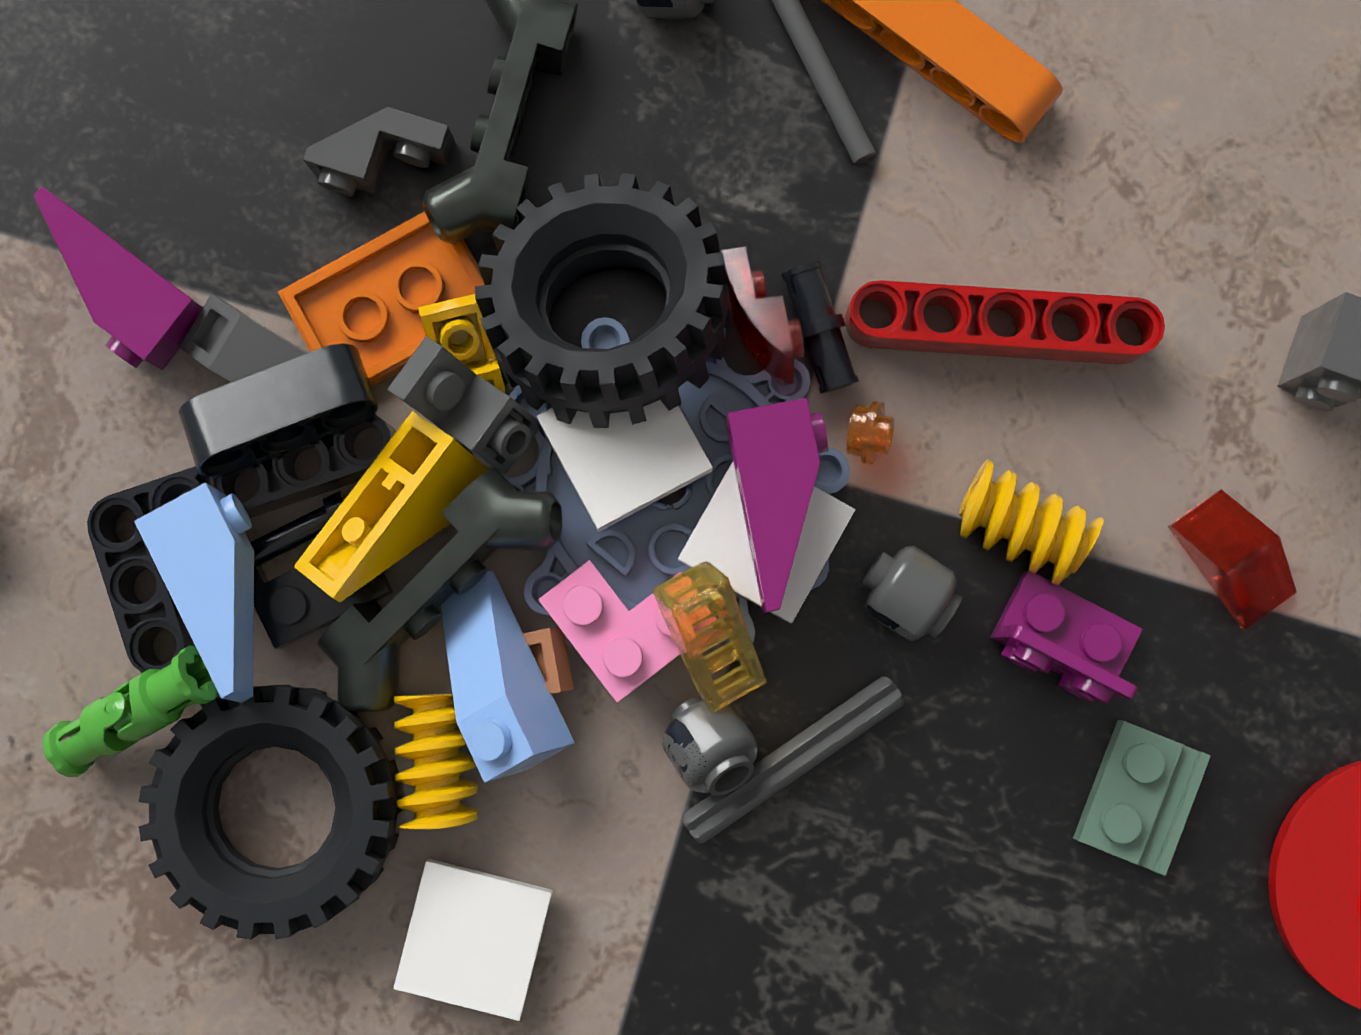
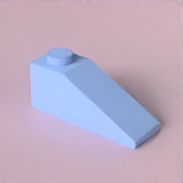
(210, 576)
(498, 685)

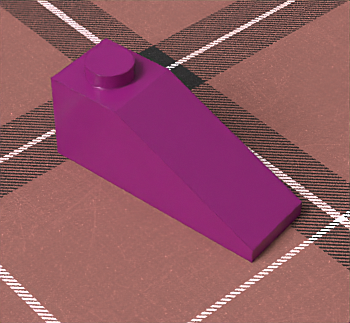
(120, 291)
(775, 475)

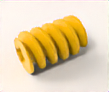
(1027, 524)
(435, 764)

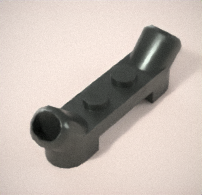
(495, 186)
(368, 638)

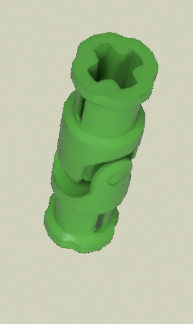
(129, 713)

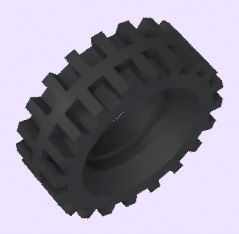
(592, 232)
(189, 828)

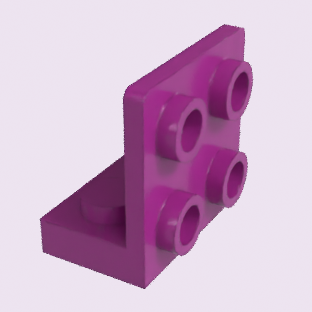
(1065, 633)

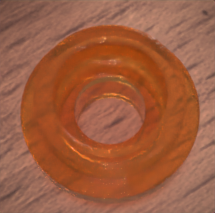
(870, 432)

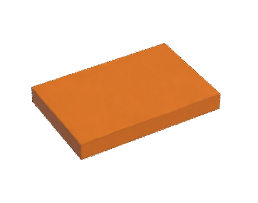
(376, 292)

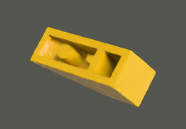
(390, 508)

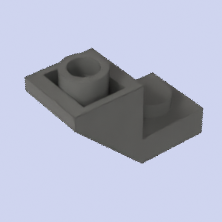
(358, 152)
(235, 343)
(465, 405)

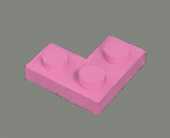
(614, 642)

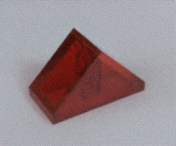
(1236, 556)

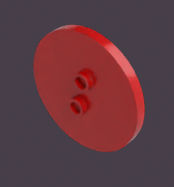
(1318, 883)

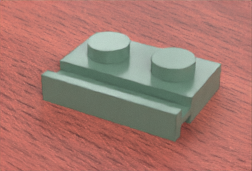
(1141, 797)

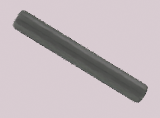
(795, 758)

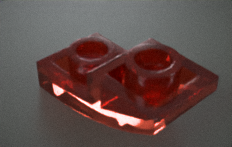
(762, 319)

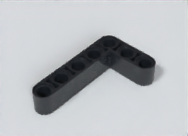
(124, 561)

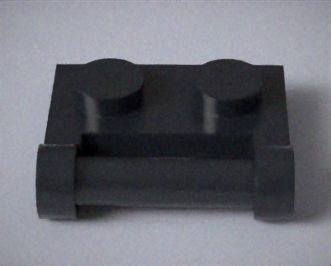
(291, 602)

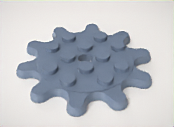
(646, 545)

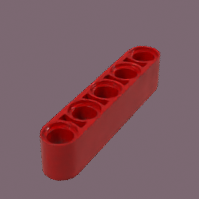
(1029, 308)

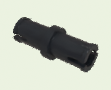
(820, 327)

